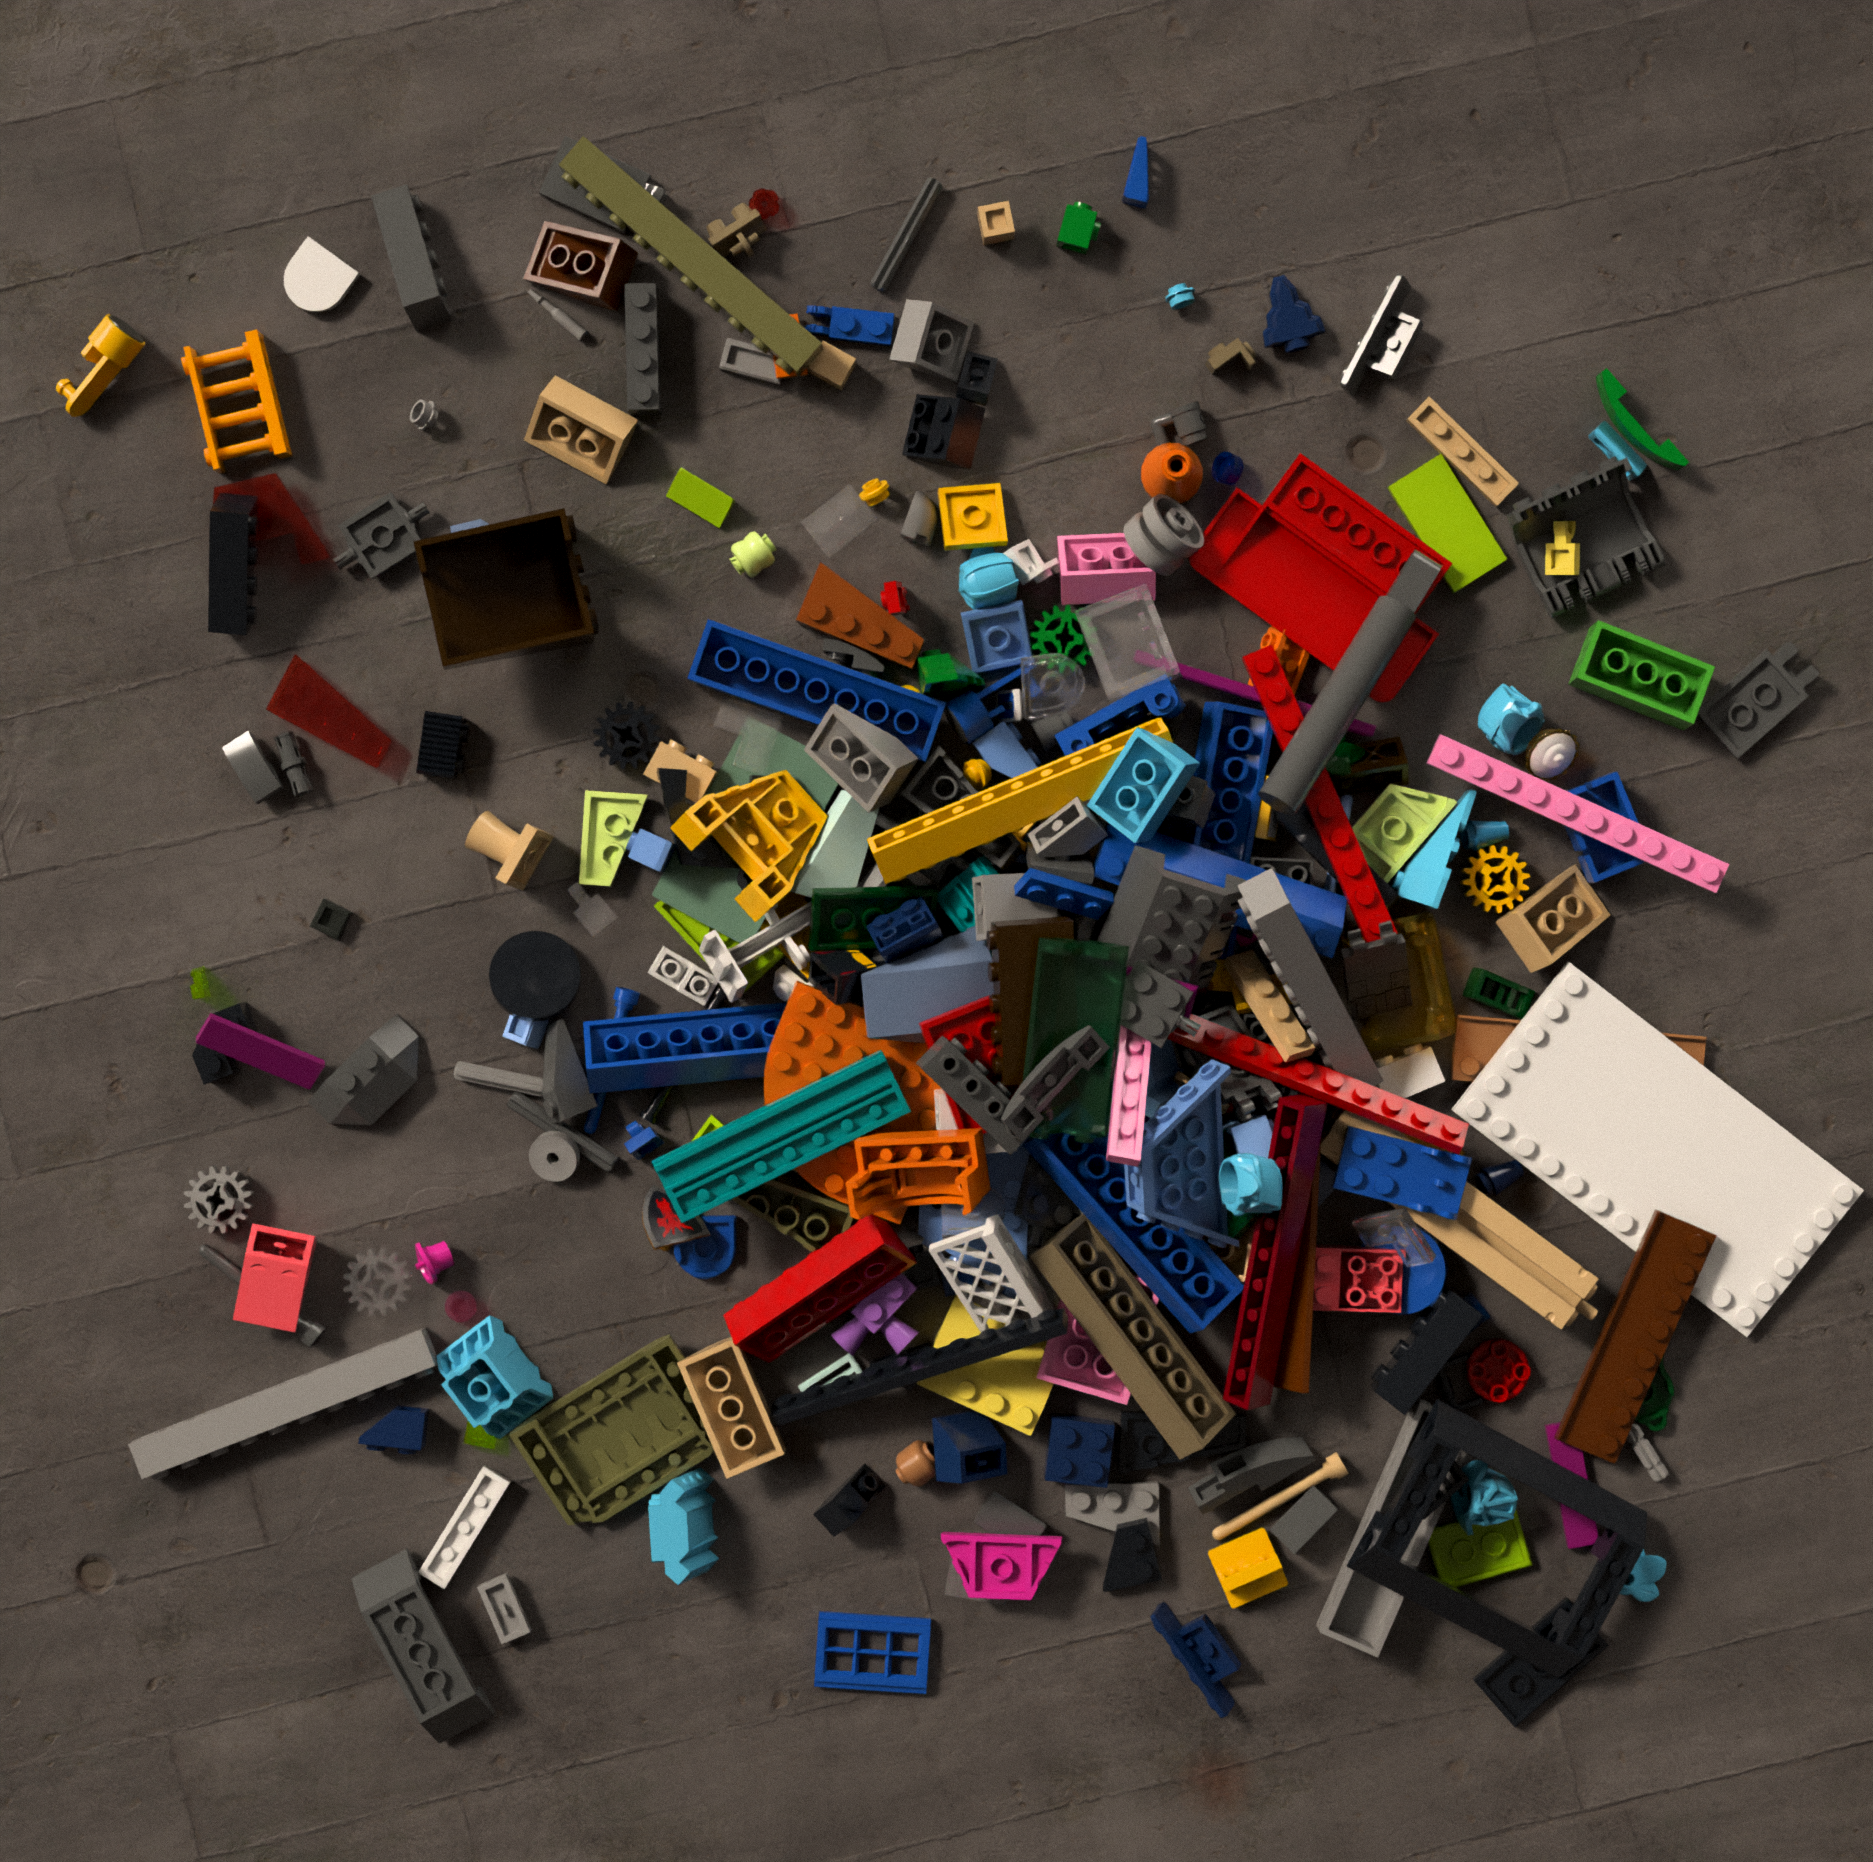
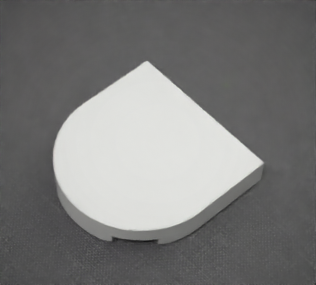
(317, 278)

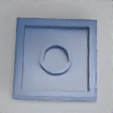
(996, 636)

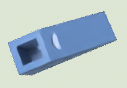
(1004, 753)

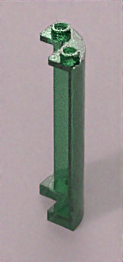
(1073, 989)

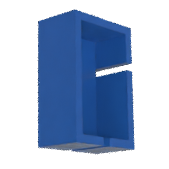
(1599, 859)

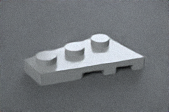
(1115, 1504)

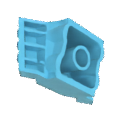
(492, 1378)
(683, 1526)

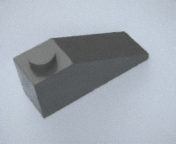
(564, 1080)

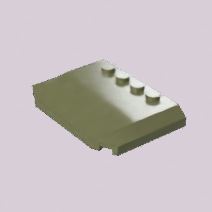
(616, 1435)

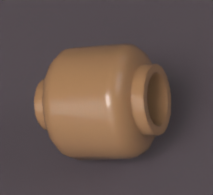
(916, 1463)

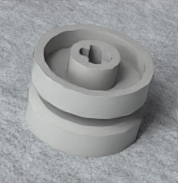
(1163, 535)

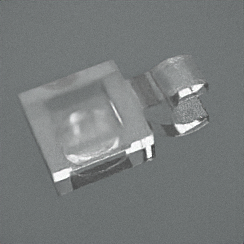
(593, 912)

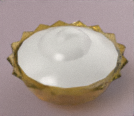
(1551, 753)

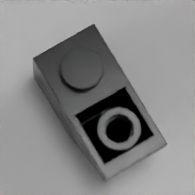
(849, 1500)

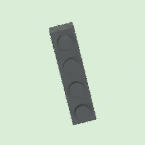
(643, 349)

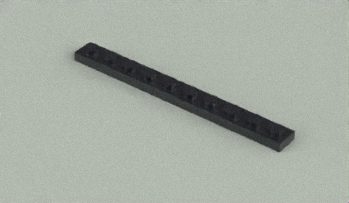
(919, 1367)

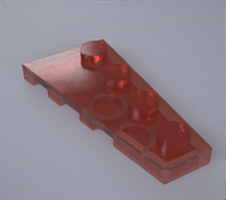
(322, 711)

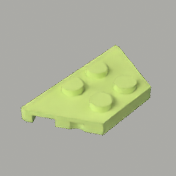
(1398, 826)

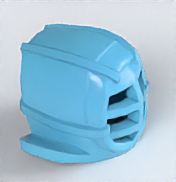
(987, 579)
(1510, 719)
(1250, 1184)
(1491, 1499)

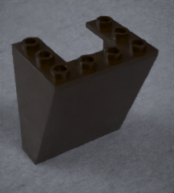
(506, 589)

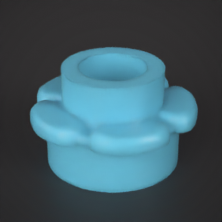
(1180, 296)

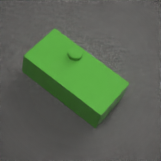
(1641, 675)

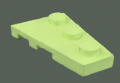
(606, 830)

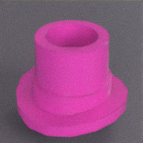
(433, 1260)

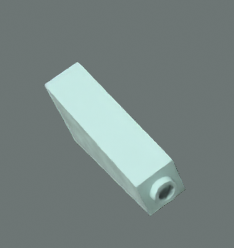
(839, 848)

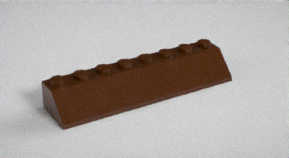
(1295, 1350)

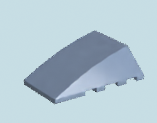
(925, 986)

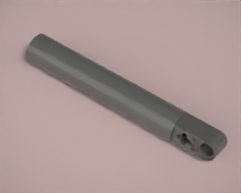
(1348, 687)

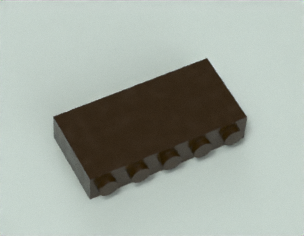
(1012, 973)

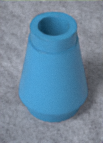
(1483, 834)

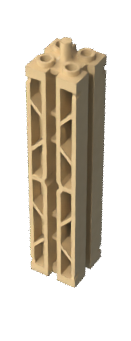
(1493, 1241)

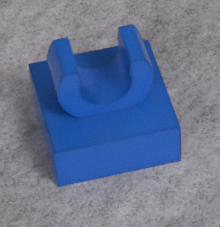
(642, 1140)

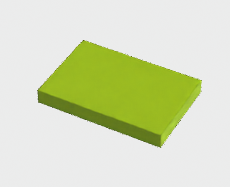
(1472, 1558)

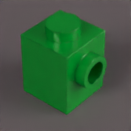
(1078, 228)

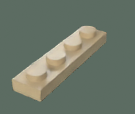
(1462, 451)
(1269, 1006)

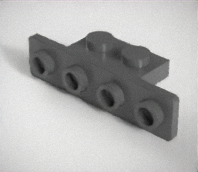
(1386, 341)

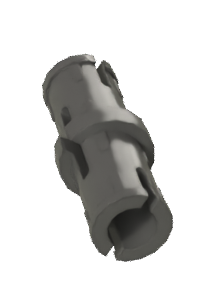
(293, 763)

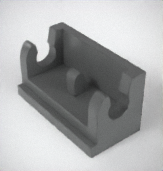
(1304, 1519)

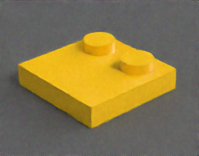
(972, 516)

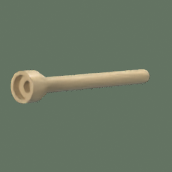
(1331, 1469)

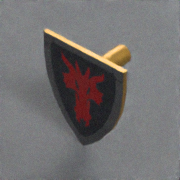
(663, 1224)

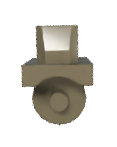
(738, 235)

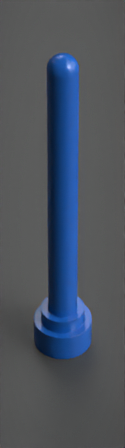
(624, 1002)

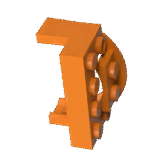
(931, 1170)

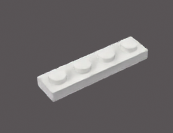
(464, 1526)

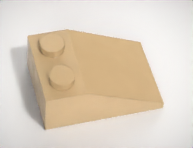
(1553, 919)

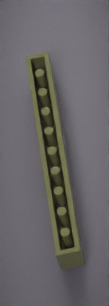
(691, 256)

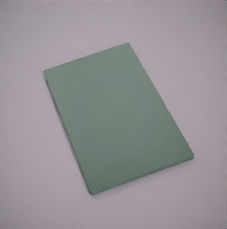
(710, 891)

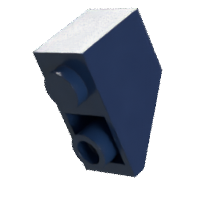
(401, 1428)

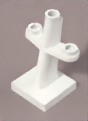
(727, 962)

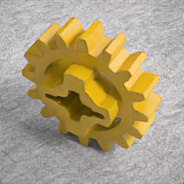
(1506, 887)

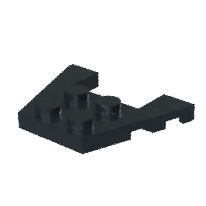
(709, 852)

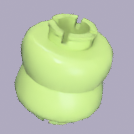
(752, 554)

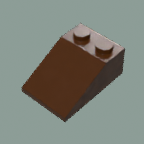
(581, 265)

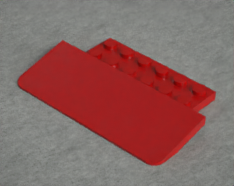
(1315, 566)

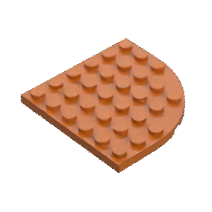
(822, 1038)

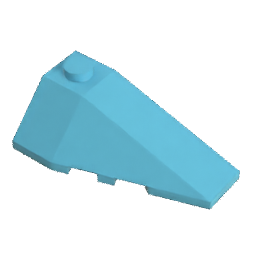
(1426, 872)

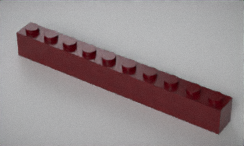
(1275, 1255)

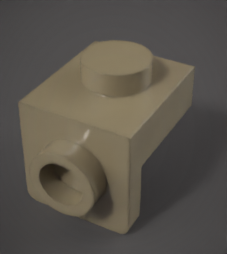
(1224, 354)

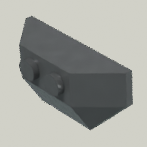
(371, 1077)

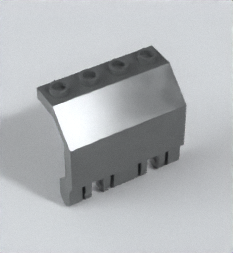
(1605, 528)

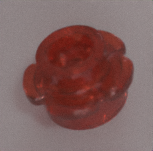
(765, 195)

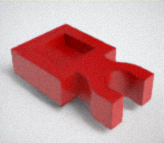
(894, 598)

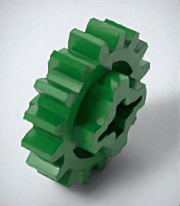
(1049, 636)

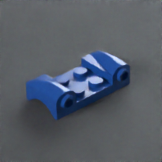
(1159, 698)

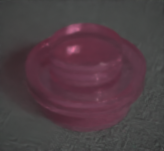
(460, 1306)

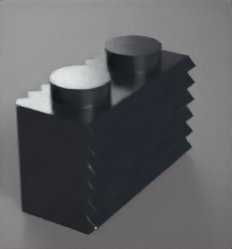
(442, 745)

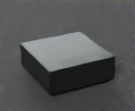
(331, 919)

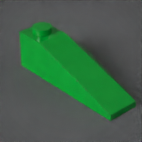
(945, 675)

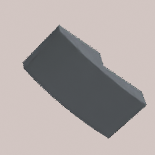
(862, 661)
(252, 767)

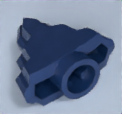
(1290, 319)

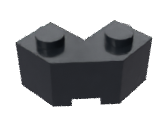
(215, 1065)

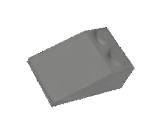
(860, 757)

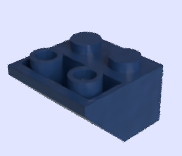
(905, 930)
(967, 1448)

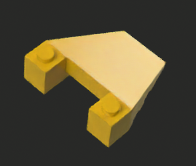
(763, 828)

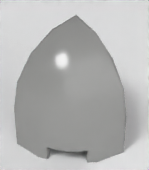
(920, 521)

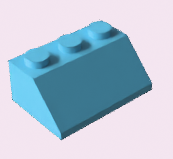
(1143, 785)

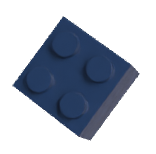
(1079, 1450)

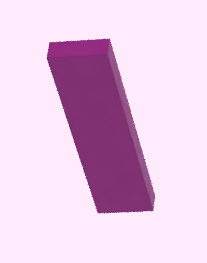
(260, 1051)
(1577, 1528)

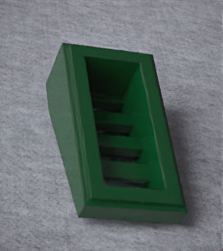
(1480, 985)

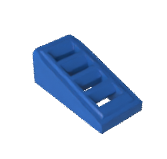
(1136, 188)

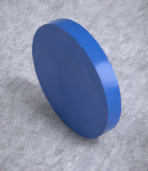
(1422, 1282)

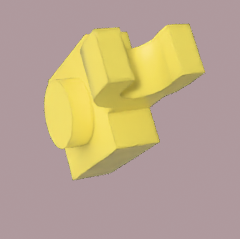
(1562, 555)

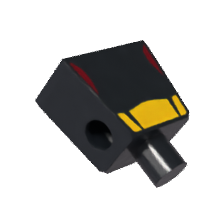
(839, 973)

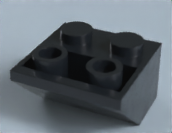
(943, 431)

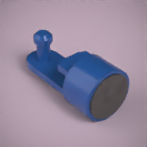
(968, 714)

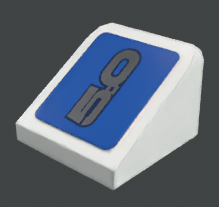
(1012, 703)

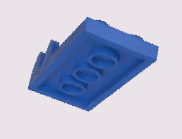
(1402, 1172)

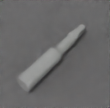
(560, 316)

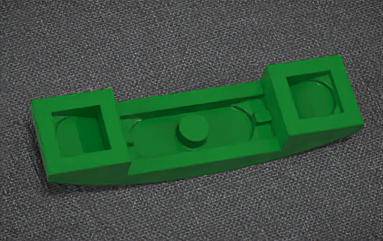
(1664, 454)

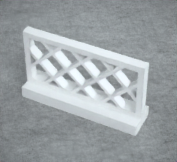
(1013, 1265)

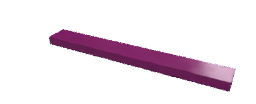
(1248, 692)

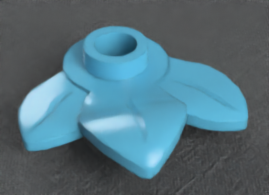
(1643, 1578)

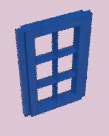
(866, 1680)

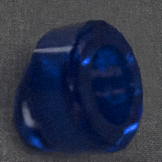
(1227, 468)

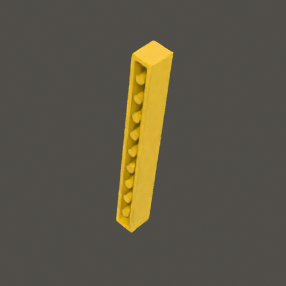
(999, 808)

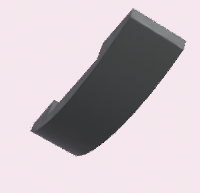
(1049, 1078)

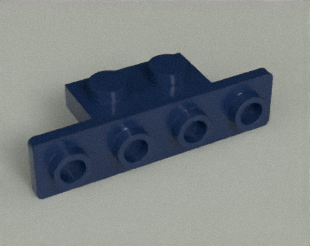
(1202, 1654)

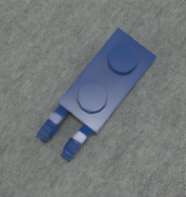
(853, 325)

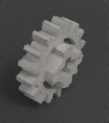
(215, 1212)

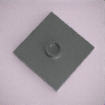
(1072, 867)

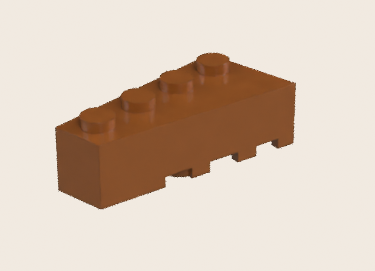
(853, 618)

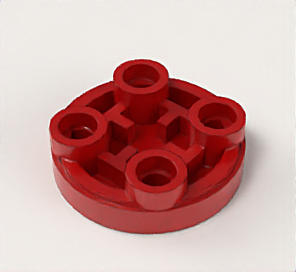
(1497, 1370)

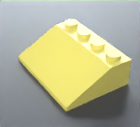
(995, 1387)

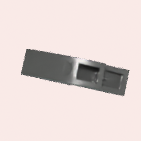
(1257, 1464)

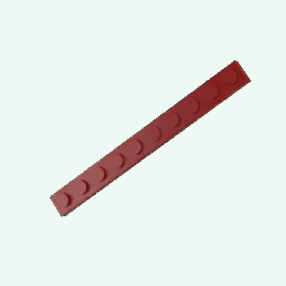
(1322, 800)
(1325, 1084)

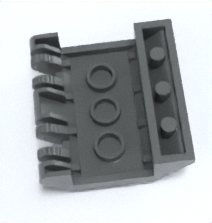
(1171, 918)

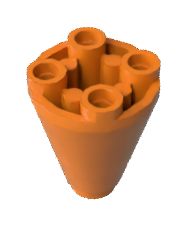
(1161, 479)

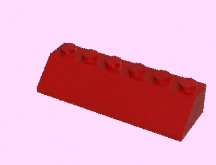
(818, 1289)

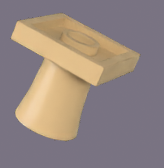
(516, 851)

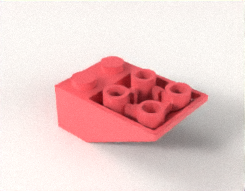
(274, 1277)
(1357, 1279)

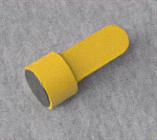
(111, 348)

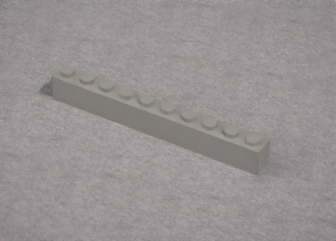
(284, 1403)

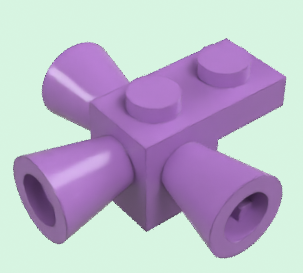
(877, 1313)

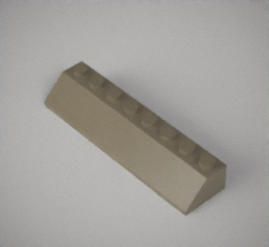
(1133, 1336)

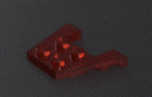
(279, 514)

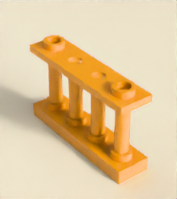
(259, 380)

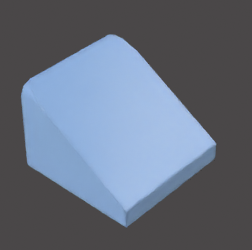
(525, 1032)

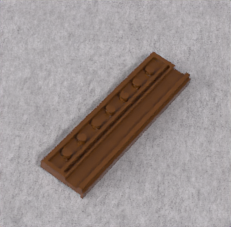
(1635, 1336)

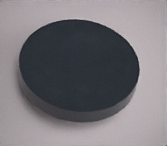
(534, 976)

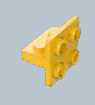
(1248, 1567)

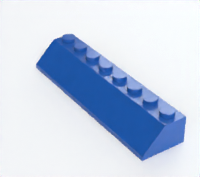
(809, 685)
(1233, 761)
(1317, 909)
(679, 1047)
(1172, 1264)

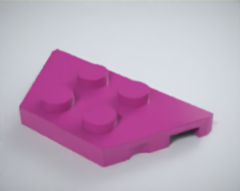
(1001, 1563)

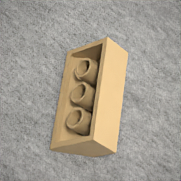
(731, 1407)

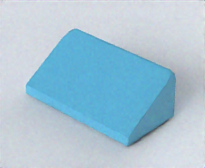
(1614, 445)

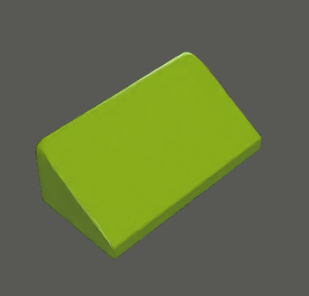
(700, 497)

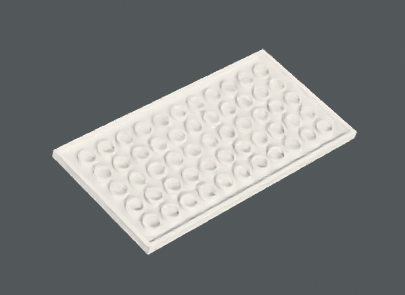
(1642, 1126)

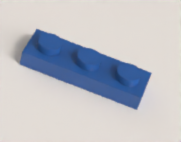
(1063, 893)

